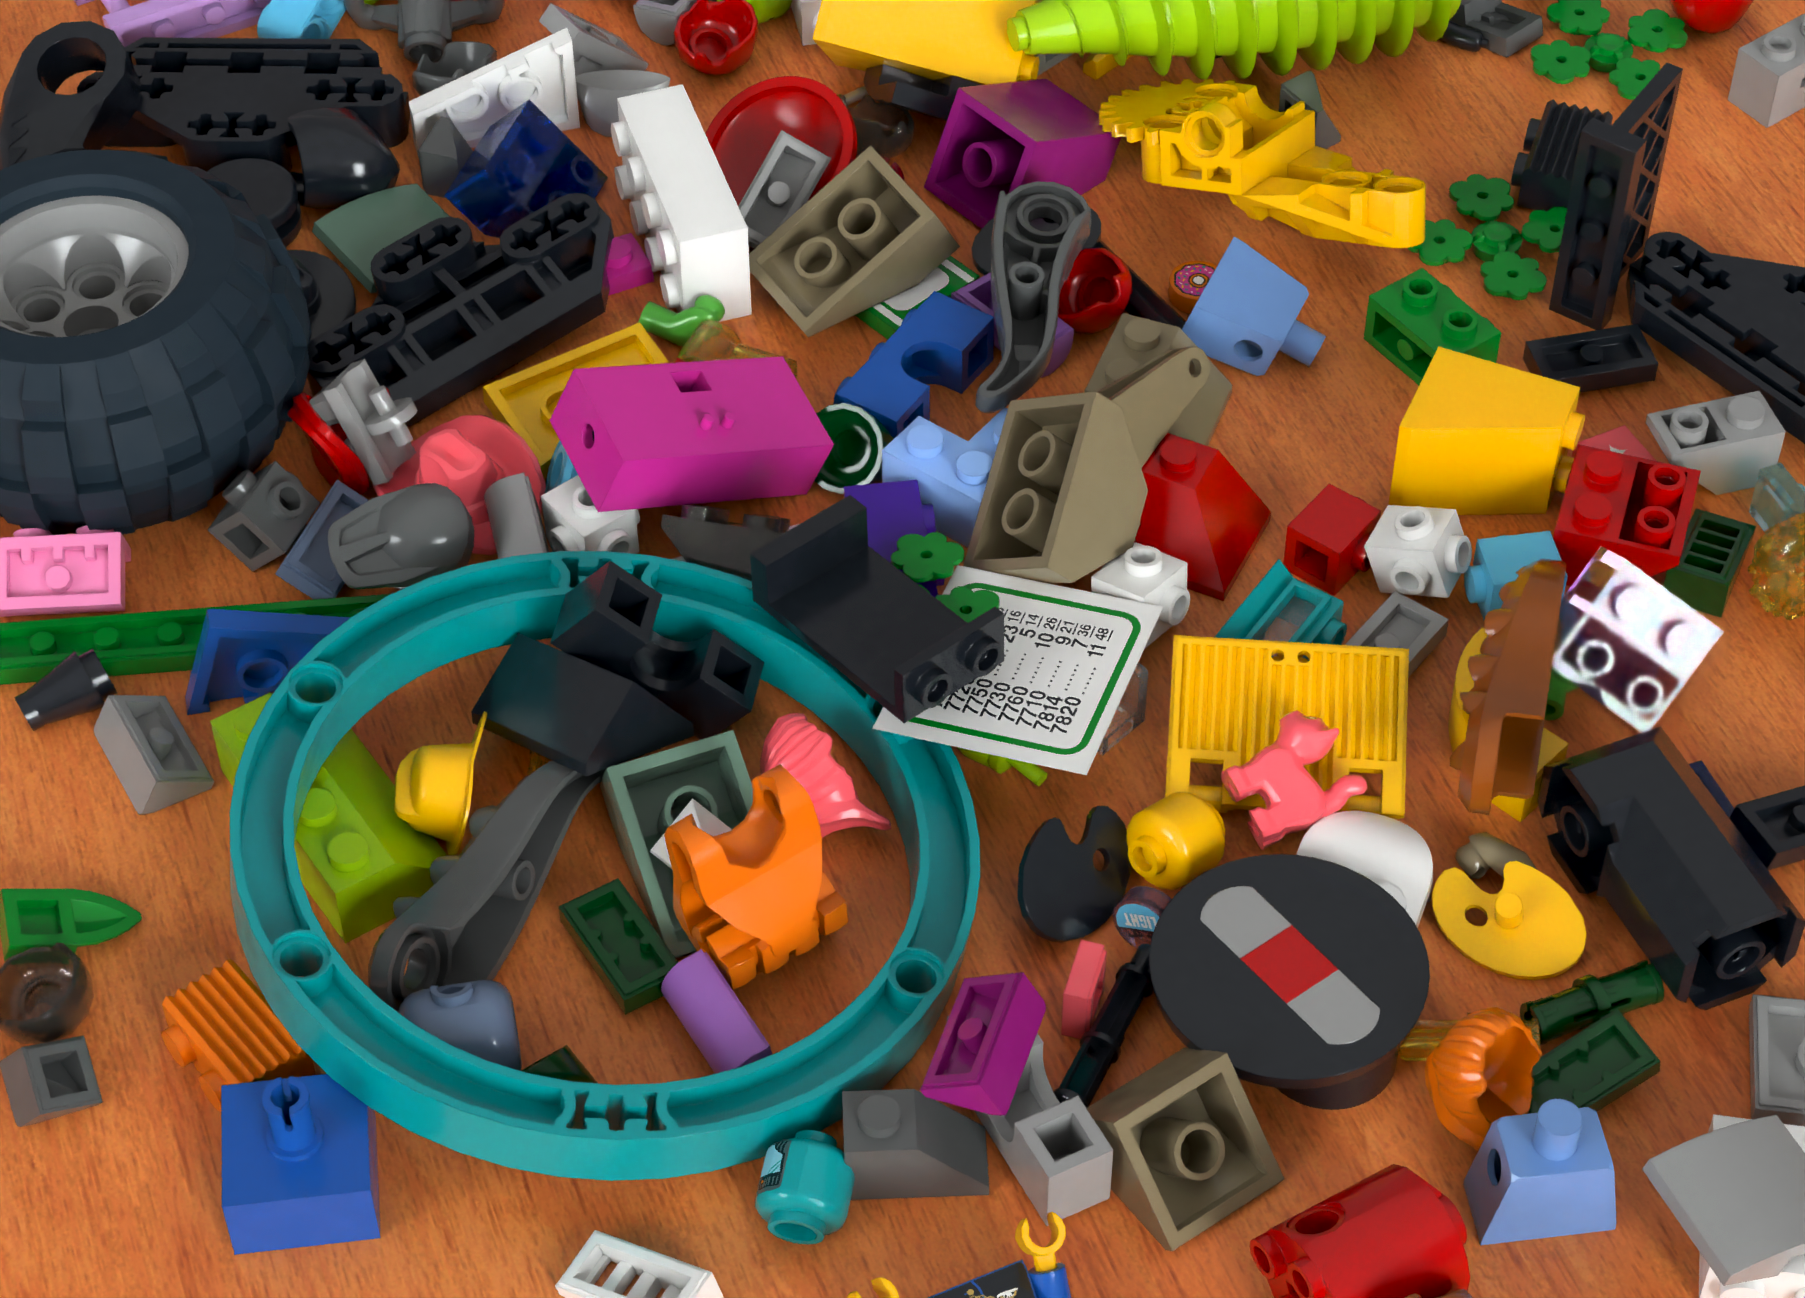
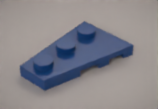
(250, 653)

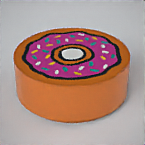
(1188, 283)

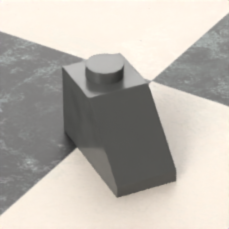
(911, 1147)

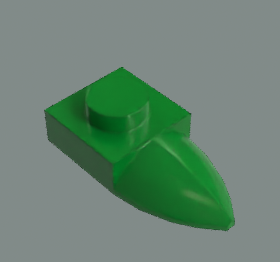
(60, 915)

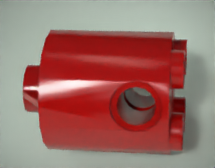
(1369, 1241)

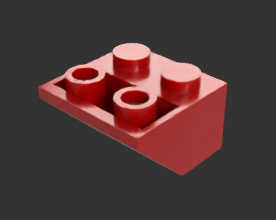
(1627, 507)

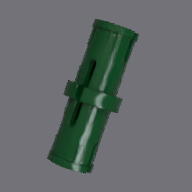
(1593, 999)

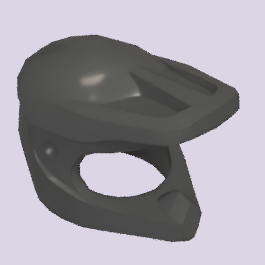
(402, 538)

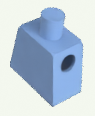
(1251, 313)
(1542, 1176)

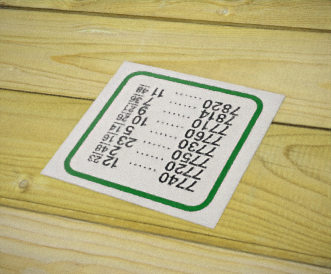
(1059, 677)

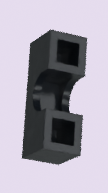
(611, 626)

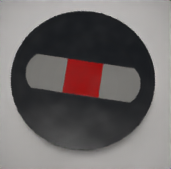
(1292, 975)

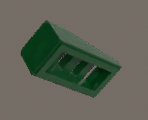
(1706, 566)

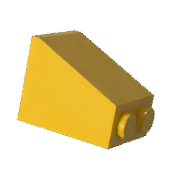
(1485, 438)

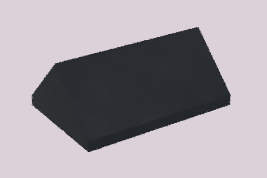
(574, 709)

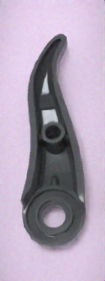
(1027, 282)
(483, 894)

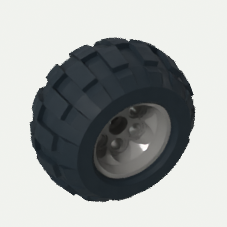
(137, 340)

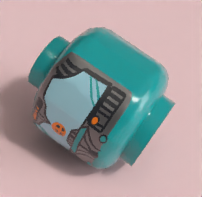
(804, 1188)

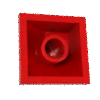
(1200, 513)

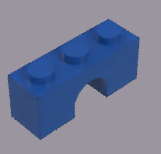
(934, 345)

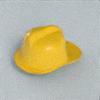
(436, 789)

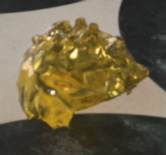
(1780, 568)

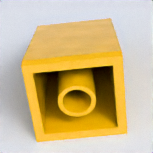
(926, 38)

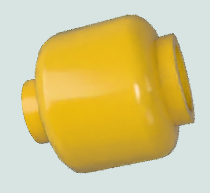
(1175, 840)

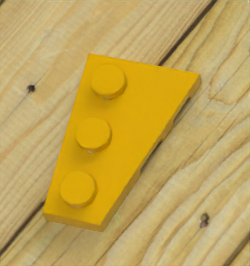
(531, 395)

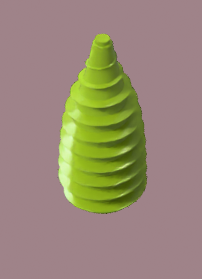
(1228, 30)

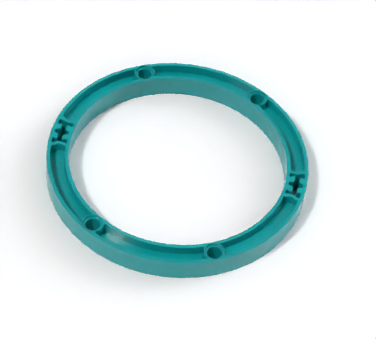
(545, 1120)

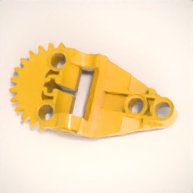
(1265, 162)

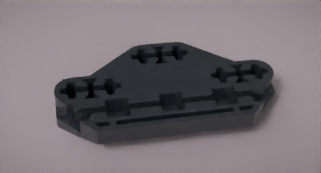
(237, 93)
(468, 310)
(1727, 319)

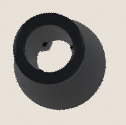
(68, 690)

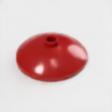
(795, 104)

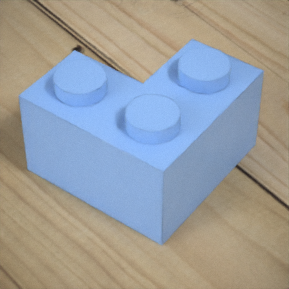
(947, 469)

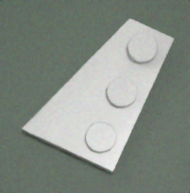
(481, 98)

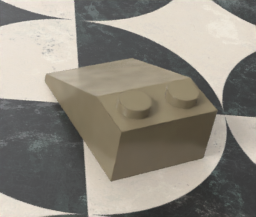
(851, 246)

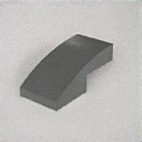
(1500, 23)

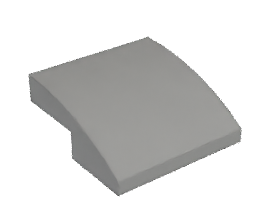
(1738, 1196)

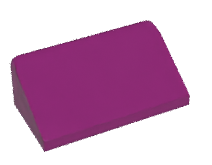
(985, 1043)

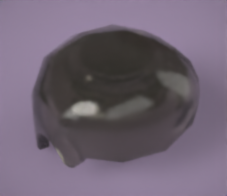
(881, 126)
(44, 994)

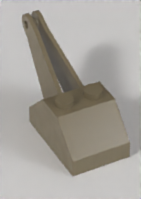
(1070, 472)

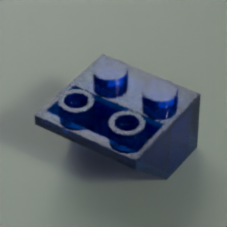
(520, 169)

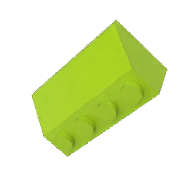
(348, 837)

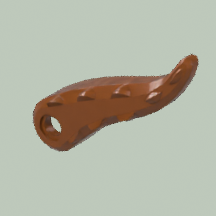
(1510, 689)

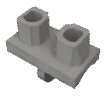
(369, 420)

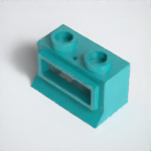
(1288, 612)

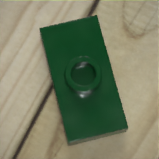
(619, 944)
(1594, 1065)

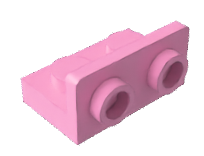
(62, 572)

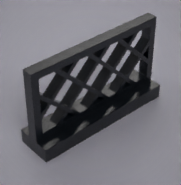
(1612, 201)

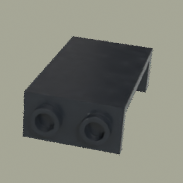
(870, 614)

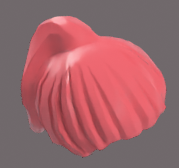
(807, 757)

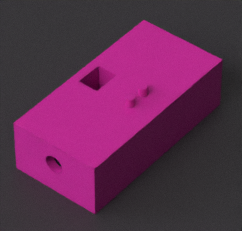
(690, 432)

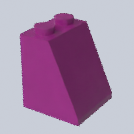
(1016, 137)

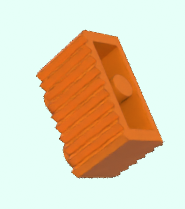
(230, 1033)

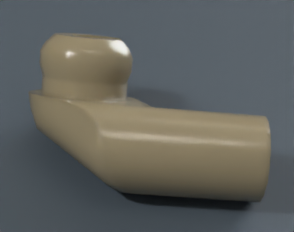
(1488, 852)

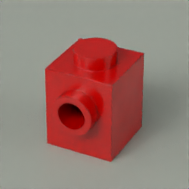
(1329, 539)

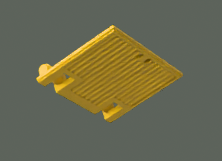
(1234, 694)

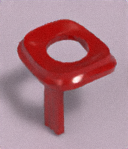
(328, 447)

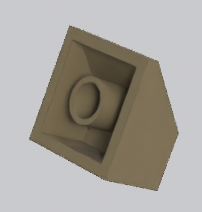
(1141, 340)
(1185, 1145)

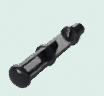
(1103, 1041)

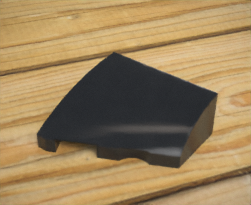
(913, 91)

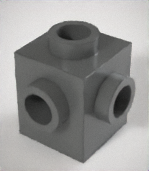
(263, 515)

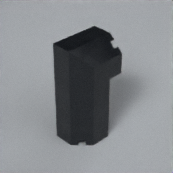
(1670, 867)

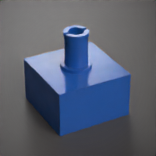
(297, 1164)

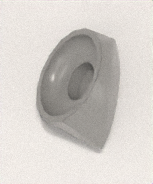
(600, 89)

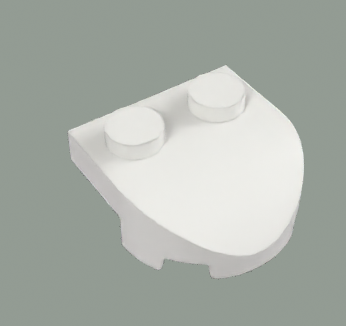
(1379, 850)

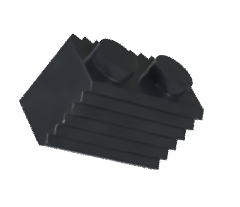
(1553, 146)

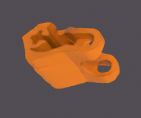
(758, 887)

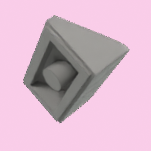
(781, 186)
(150, 752)

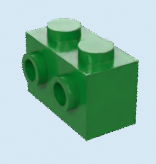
(1419, 315)

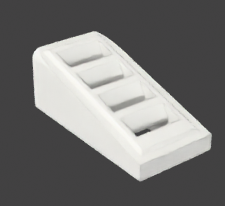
(654, 1269)

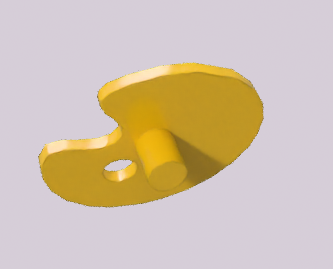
(1529, 927)

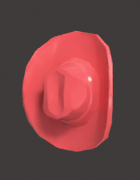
(468, 459)

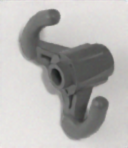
(424, 24)

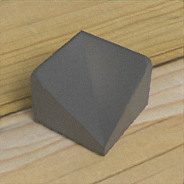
(1305, 89)
(442, 157)
(50, 1080)

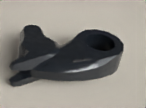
(47, 123)

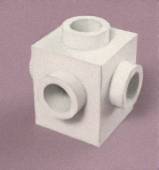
(577, 526)
(1418, 551)
(1150, 578)

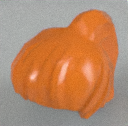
(1482, 1073)

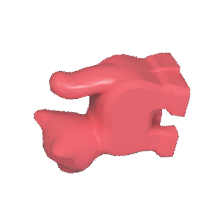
(1289, 791)

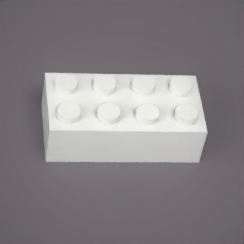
(681, 202)

